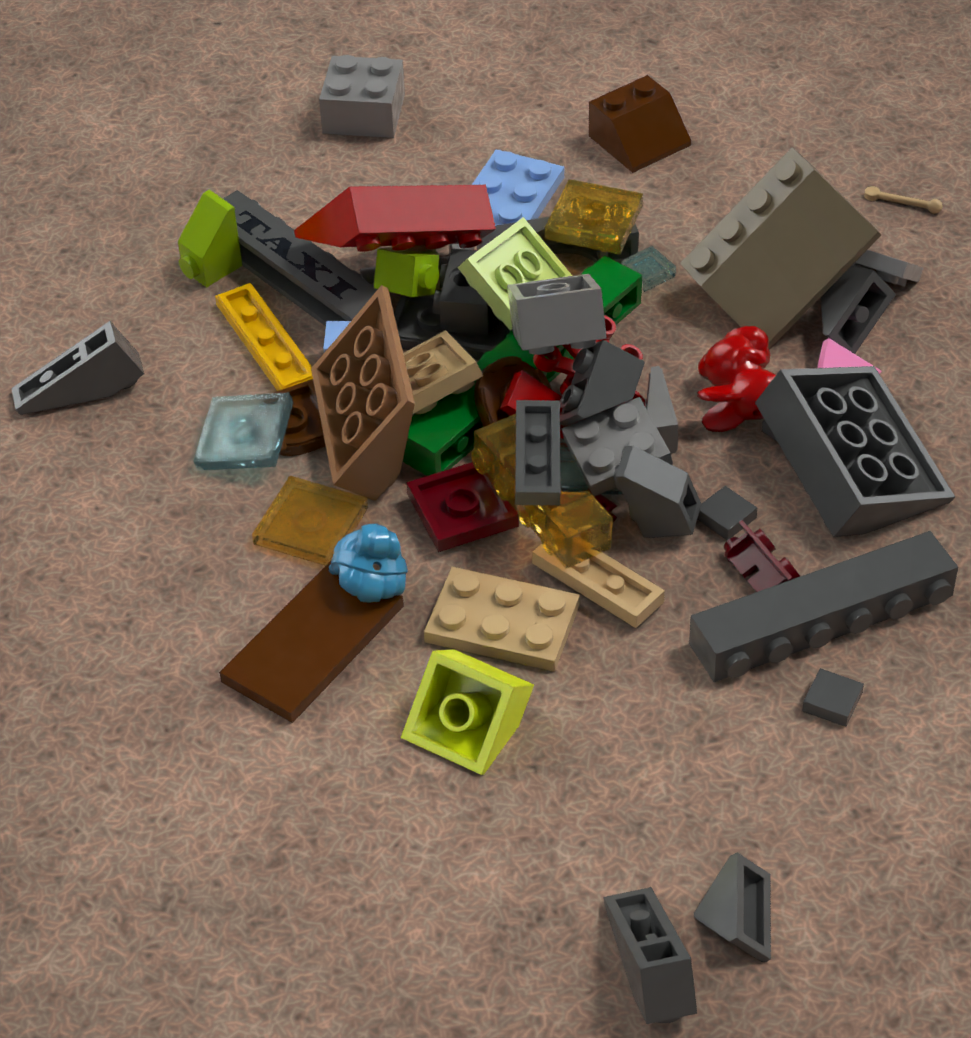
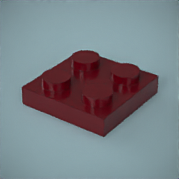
(460, 506)

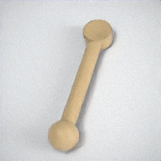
(873, 193)

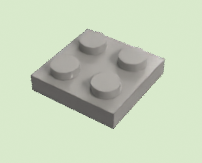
(601, 439)

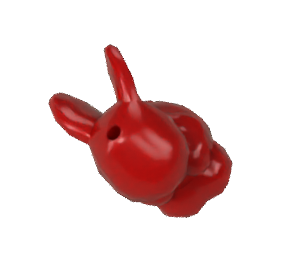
(738, 378)

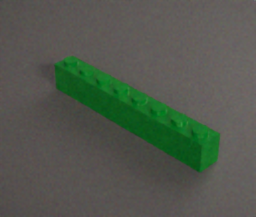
(446, 432)

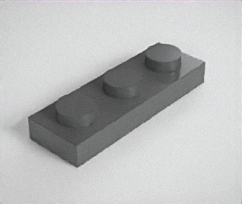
(537, 453)

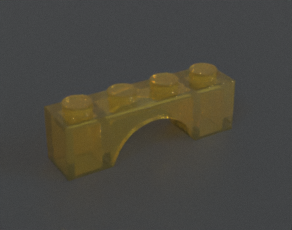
(570, 530)

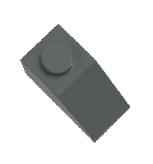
(854, 306)

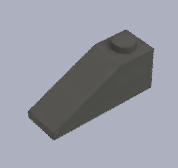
(85, 372)
(652, 956)

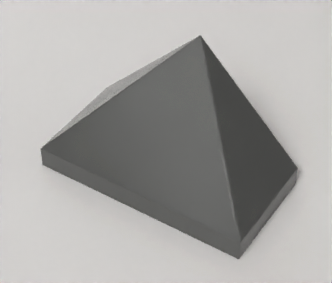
(740, 906)

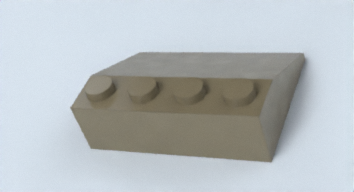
(780, 247)

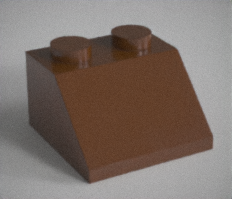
(638, 124)

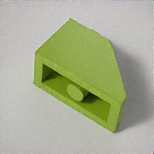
(210, 241)
(407, 271)

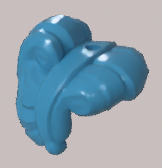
(355, 559)

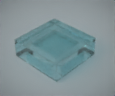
(652, 266)

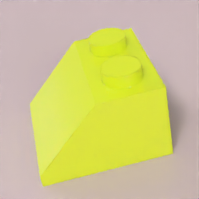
(466, 709)

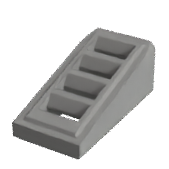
(661, 408)

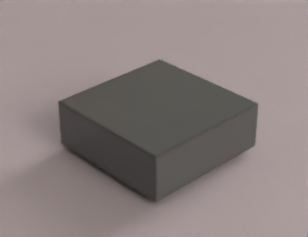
(725, 511)
(833, 697)

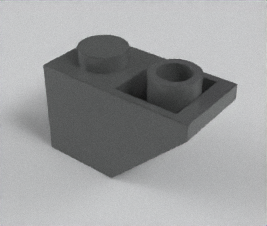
(601, 381)
(657, 494)

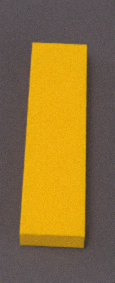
(264, 337)

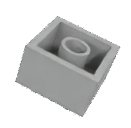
(362, 96)
(557, 313)

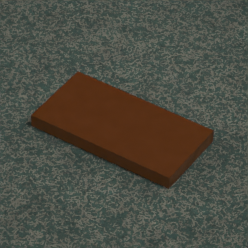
(307, 646)

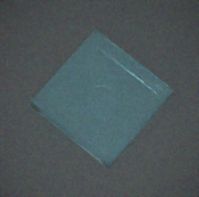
(243, 431)

